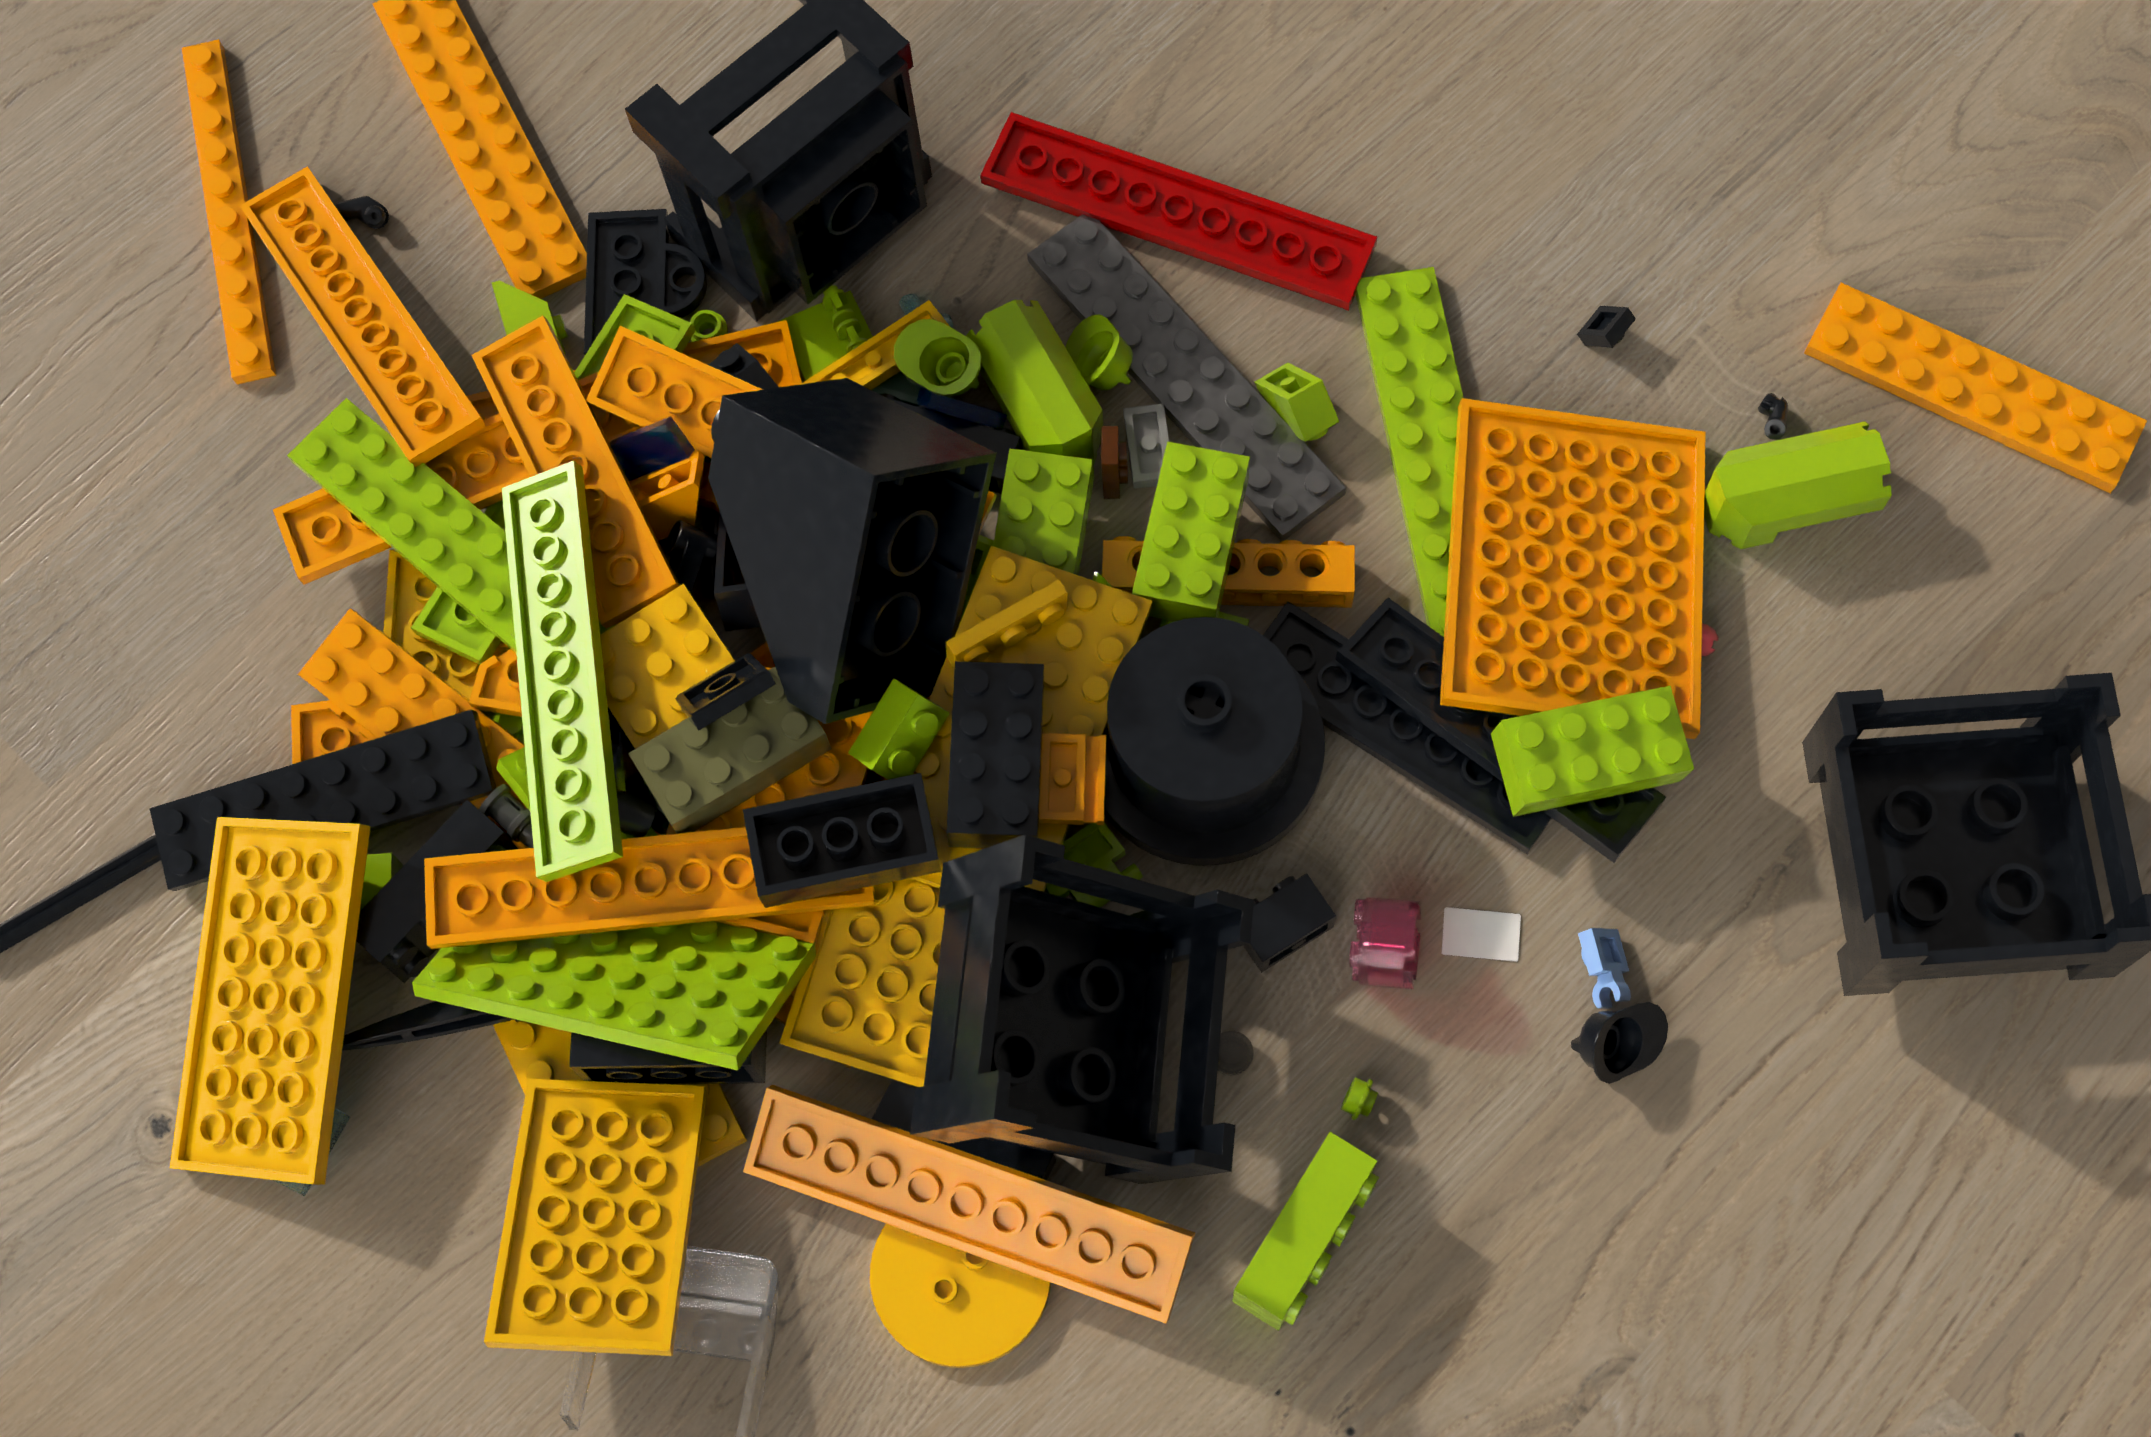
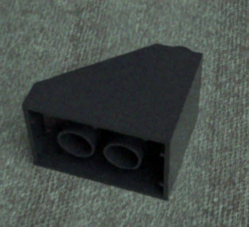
(848, 536)

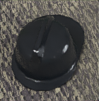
(1622, 1040)

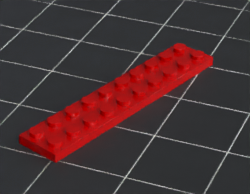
(1179, 210)

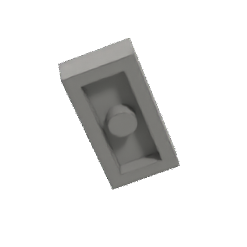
(1146, 442)

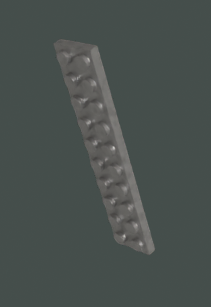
(1188, 373)

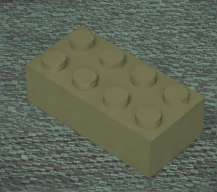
(730, 760)

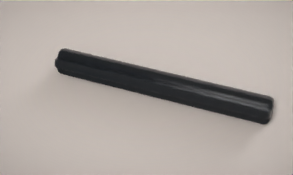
(78, 892)

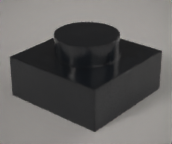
(1606, 326)

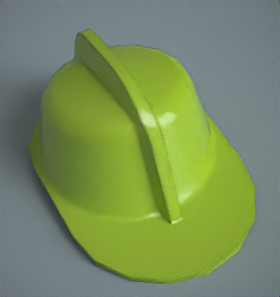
(1100, 353)
(938, 357)

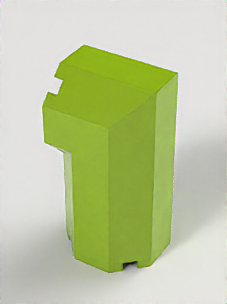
(1037, 382)
(1796, 484)

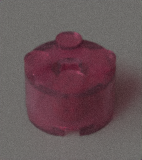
(1387, 942)

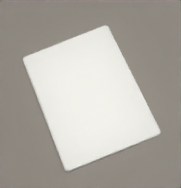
(1481, 934)

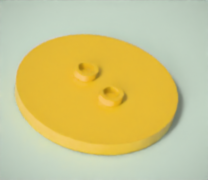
(951, 1302)

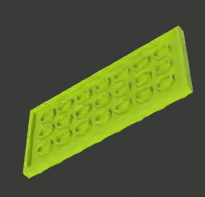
(663, 989)

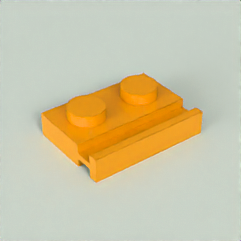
(1072, 779)

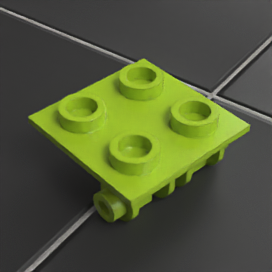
(827, 331)

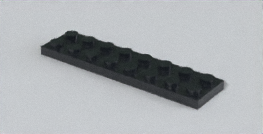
(1405, 665)
(1392, 734)
(361, 784)

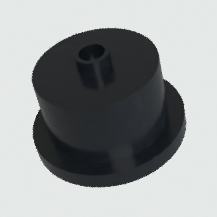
(1209, 743)

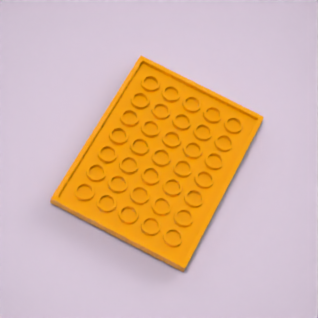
(1573, 561)

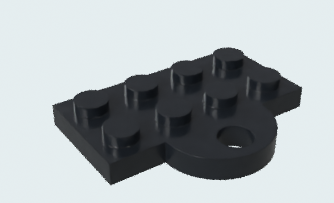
(634, 258)

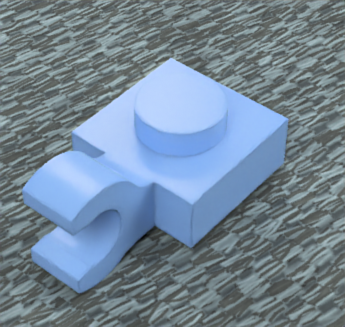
(1606, 959)

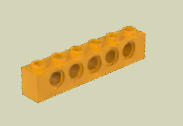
(1248, 585)

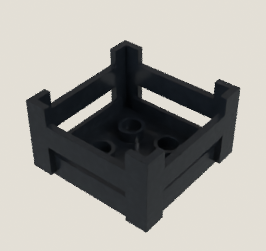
(814, 181)
(1976, 841)
(1061, 1013)

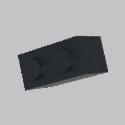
(1287, 921)

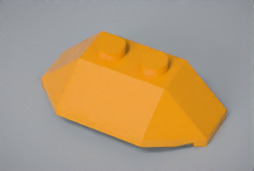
(670, 493)

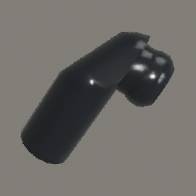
(364, 209)
(1777, 412)

